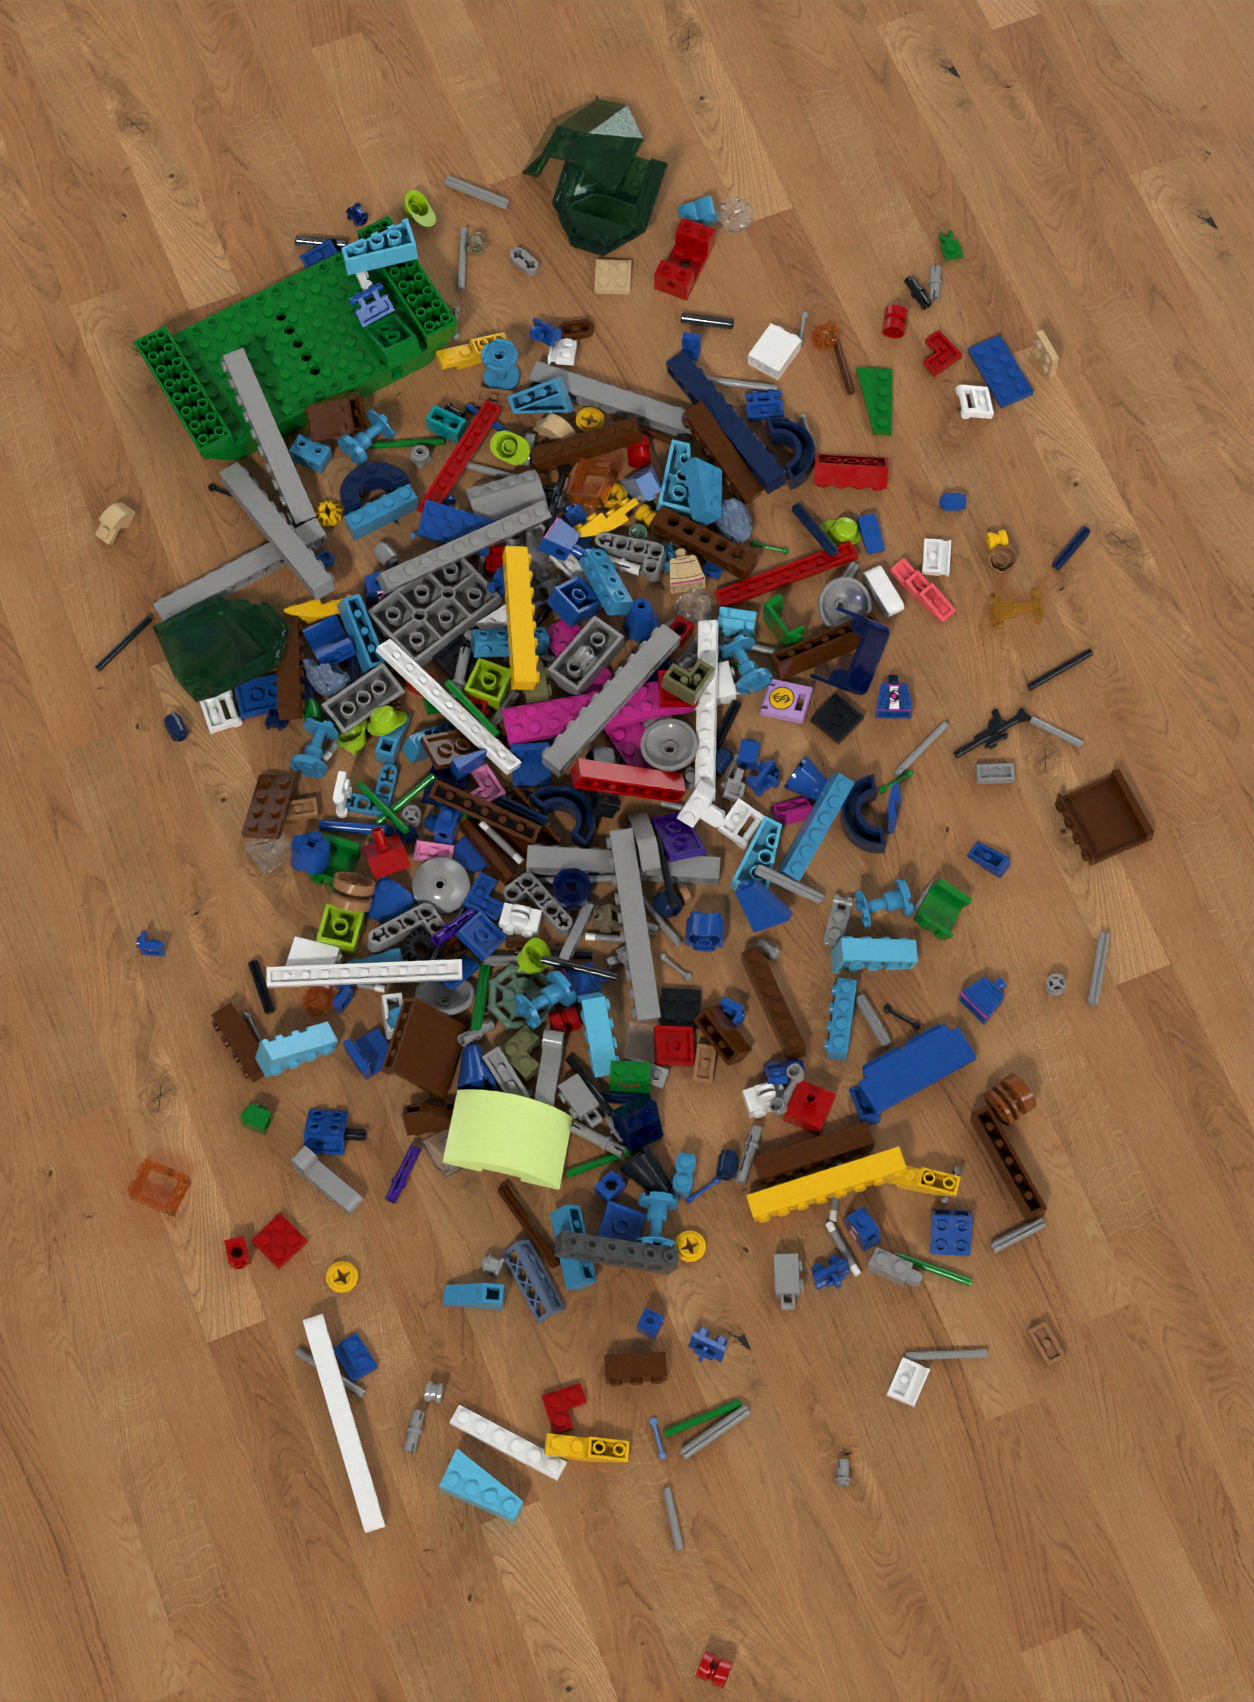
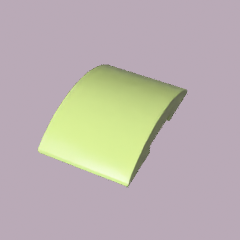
(508, 1136)

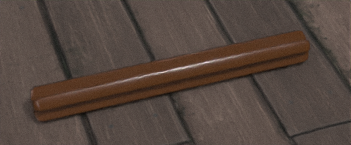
(528, 1226)

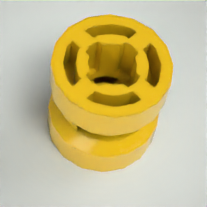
(645, 514)
(994, 540)

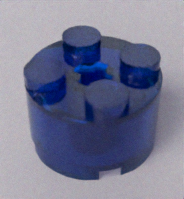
(569, 878)

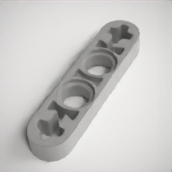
(577, 932)

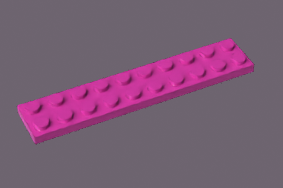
(551, 717)
(624, 738)

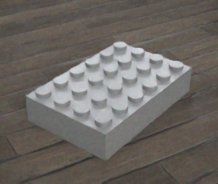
(434, 610)

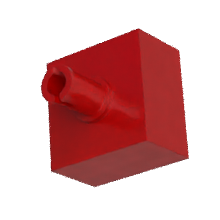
(385, 854)
(809, 1107)

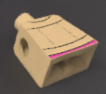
(685, 573)

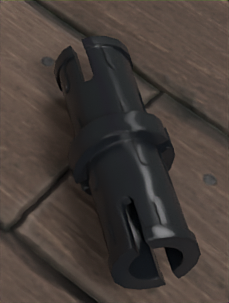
(917, 292)

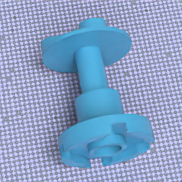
(500, 364)
(362, 441)
(752, 677)
(310, 760)
(890, 901)
(556, 991)
(657, 1204)

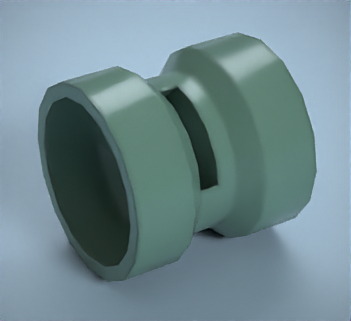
(638, 531)

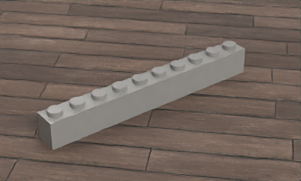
(615, 400)
(268, 437)
(277, 531)
(463, 547)
(235, 575)
(610, 700)
(594, 861)
(634, 926)

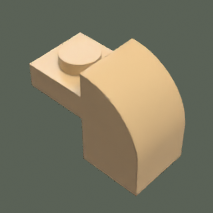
(553, 427)
(112, 520)

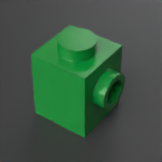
(256, 1118)

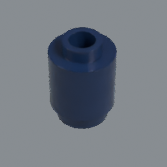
(176, 727)
(723, 760)
(727, 1165)

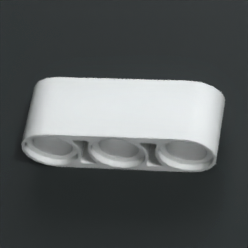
(883, 591)

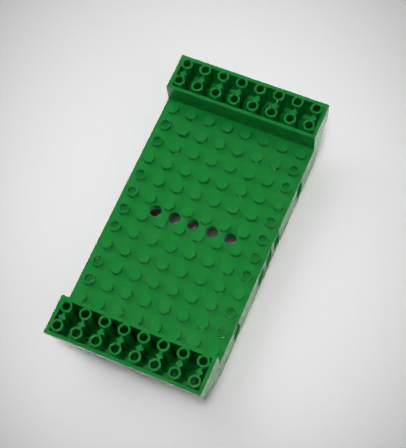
(325, 323)

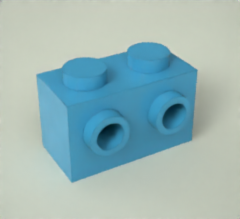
(310, 454)

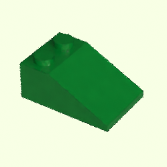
(392, 340)

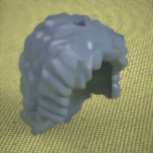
(734, 521)
(325, 678)

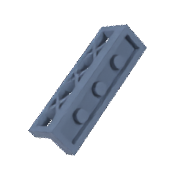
(536, 1277)

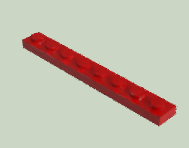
(462, 454)
(784, 575)

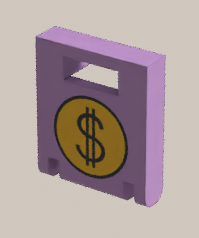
(782, 698)

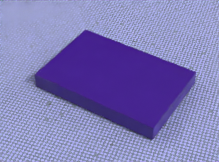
(678, 838)

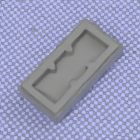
(995, 773)

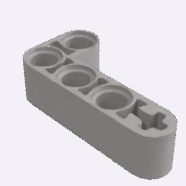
(612, 543)
(645, 841)
(546, 904)
(402, 930)
(550, 1066)
(323, 1179)

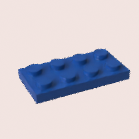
(1000, 371)
(447, 523)
(260, 695)

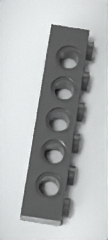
(615, 1252)

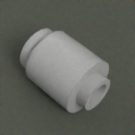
(386, 555)

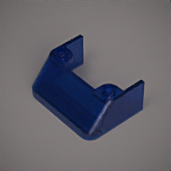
(866, 658)

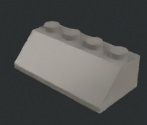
(506, 496)
(360, 698)

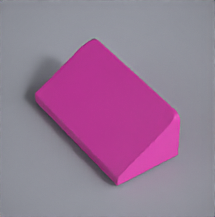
(791, 810)

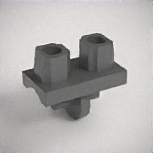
(540, 577)

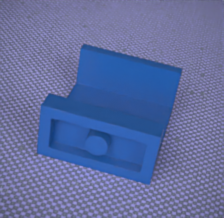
(329, 641)

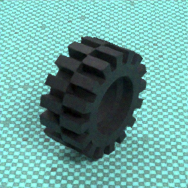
(408, 946)

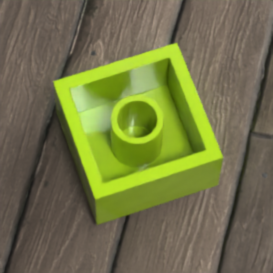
(489, 683)
(341, 928)

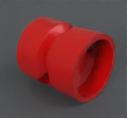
(894, 321)
(639, 454)
(564, 1020)
(721, 1673)

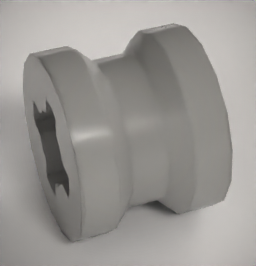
(584, 658)
(414, 812)
(1053, 981)
(434, 1392)

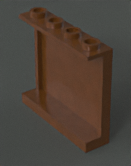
(1104, 818)
(497, 859)
(424, 1047)

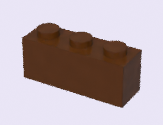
(722, 1035)
(635, 1368)

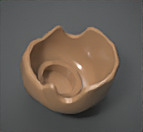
(1002, 559)

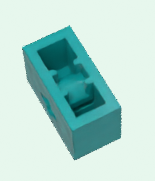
(446, 424)

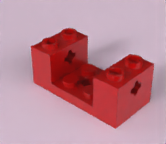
(691, 246)

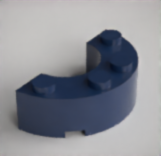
(799, 440)
(369, 478)
(574, 803)
(852, 822)

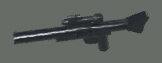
(554, 494)
(991, 735)

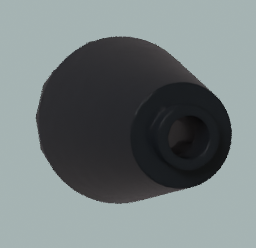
(647, 1171)

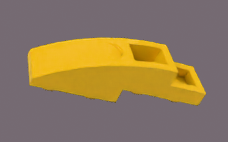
(467, 354)
(599, 523)
(313, 612)
(928, 1182)
(586, 1449)

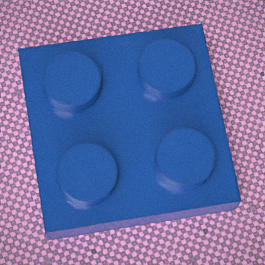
(481, 936)
(621, 1222)

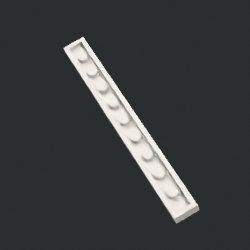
(448, 706)
(707, 707)
(364, 973)

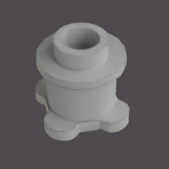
(420, 456)
(492, 1265)

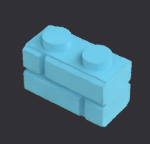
(736, 622)

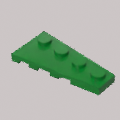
(877, 394)

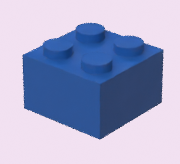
(574, 601)

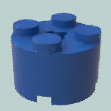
(310, 853)
(704, 931)

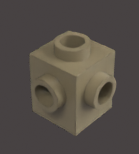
(606, 918)

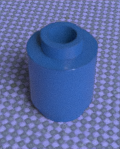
(952, 502)

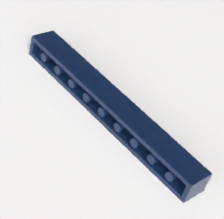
(753, 452)

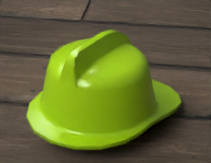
(418, 209)
(510, 447)
(841, 531)
(385, 720)
(354, 739)
(530, 956)

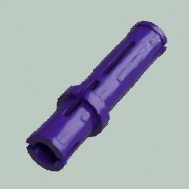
(438, 938)
(411, 1155)

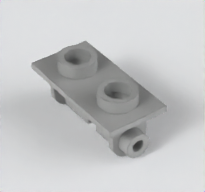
(658, 1074)

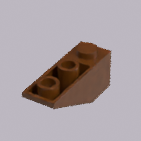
(426, 1118)

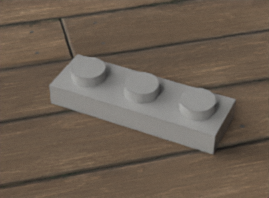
(504, 1073)

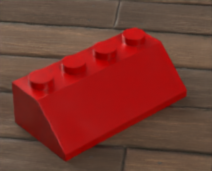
(850, 471)

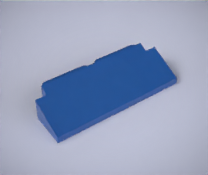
(914, 1067)

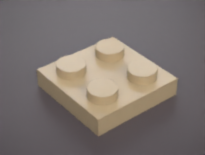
(613, 276)
(1045, 354)

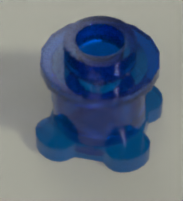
(357, 215)
(273, 721)
(409, 837)

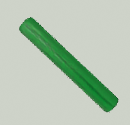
(480, 997)

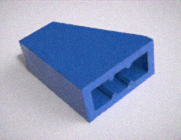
(761, 905)

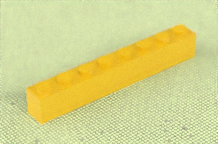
(519, 618)
(827, 1184)

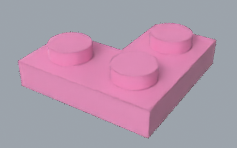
(487, 783)
(429, 850)

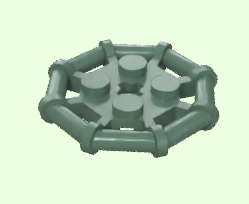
(517, 985)

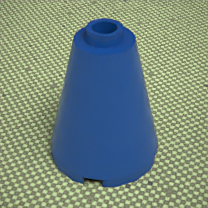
(640, 621)
(806, 780)
(474, 1071)

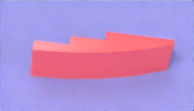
(922, 590)

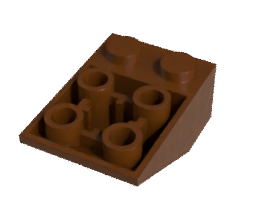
(336, 416)

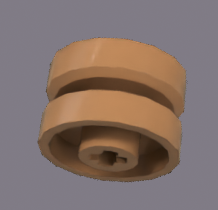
(352, 892)

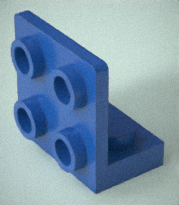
(531, 770)
(367, 1052)
(325, 1131)
(951, 1232)

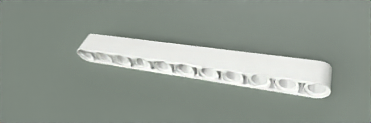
(344, 1423)

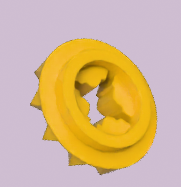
(585, 414)
(621, 494)
(335, 515)
(694, 1239)
(344, 1268)

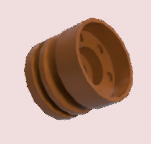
(1010, 1099)

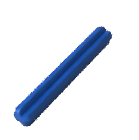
(353, 827)

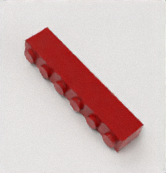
(628, 780)

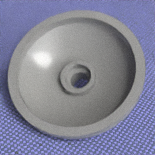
(850, 594)
(669, 735)
(455, 887)
(445, 999)

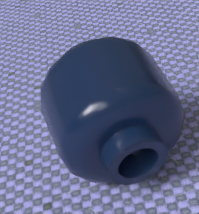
(662, 905)

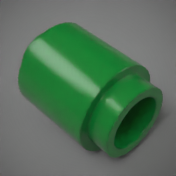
(312, 710)

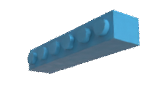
(815, 826)

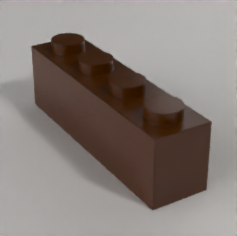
(240, 1040)

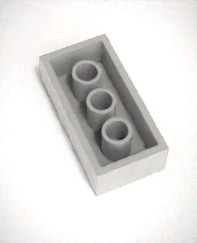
(602, 642)

